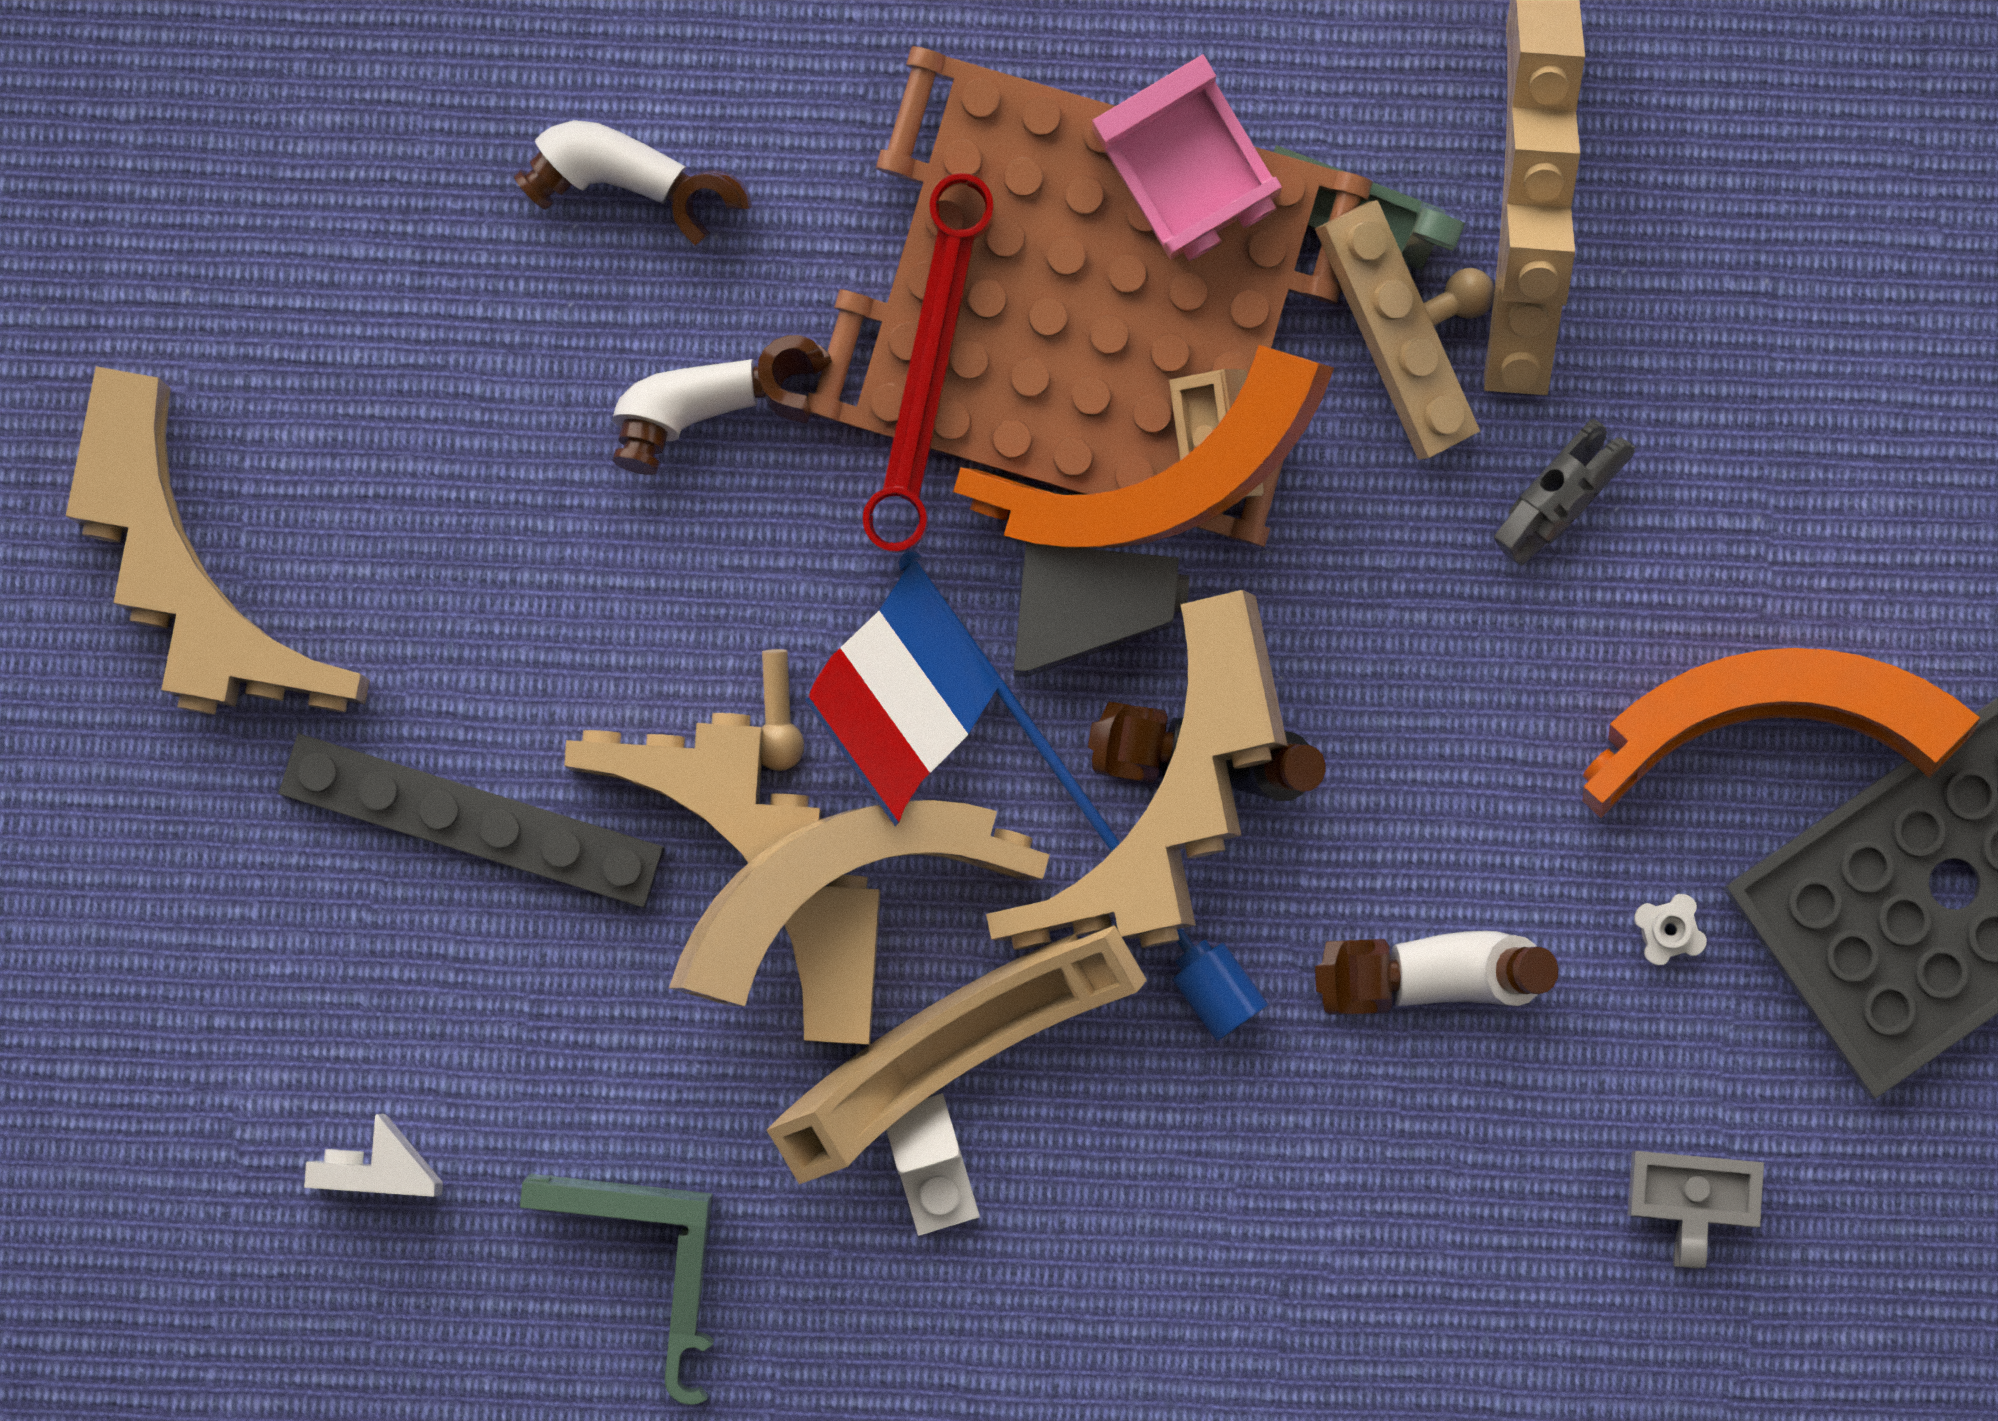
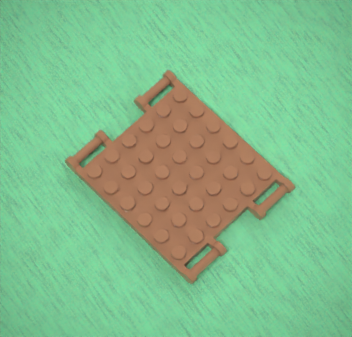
(1068, 293)

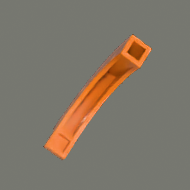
(1217, 474)
(1783, 683)

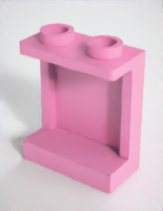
(1187, 160)

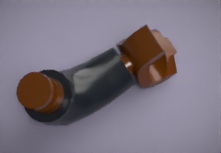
(1134, 742)

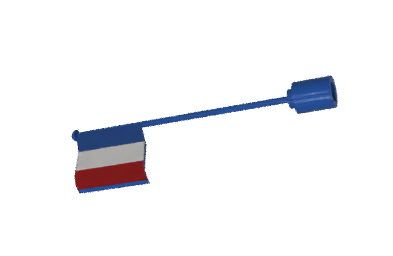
(913, 692)

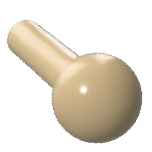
(780, 739)

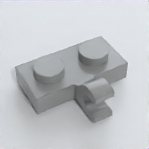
(1695, 1194)

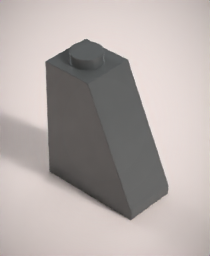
(1091, 602)

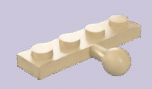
(1402, 328)

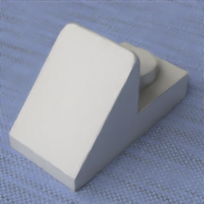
(932, 1167)
(393, 1168)

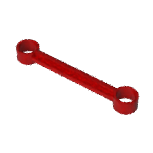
(929, 361)

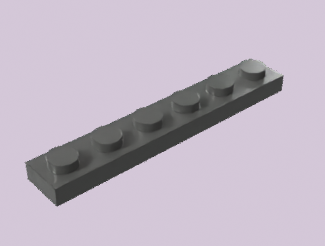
(471, 820)

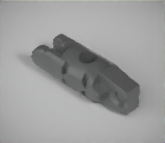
(1562, 491)

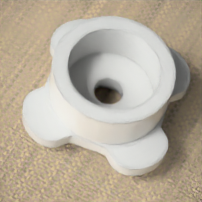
(1653, 922)

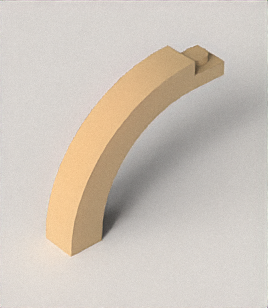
(766, 892)
(946, 1040)

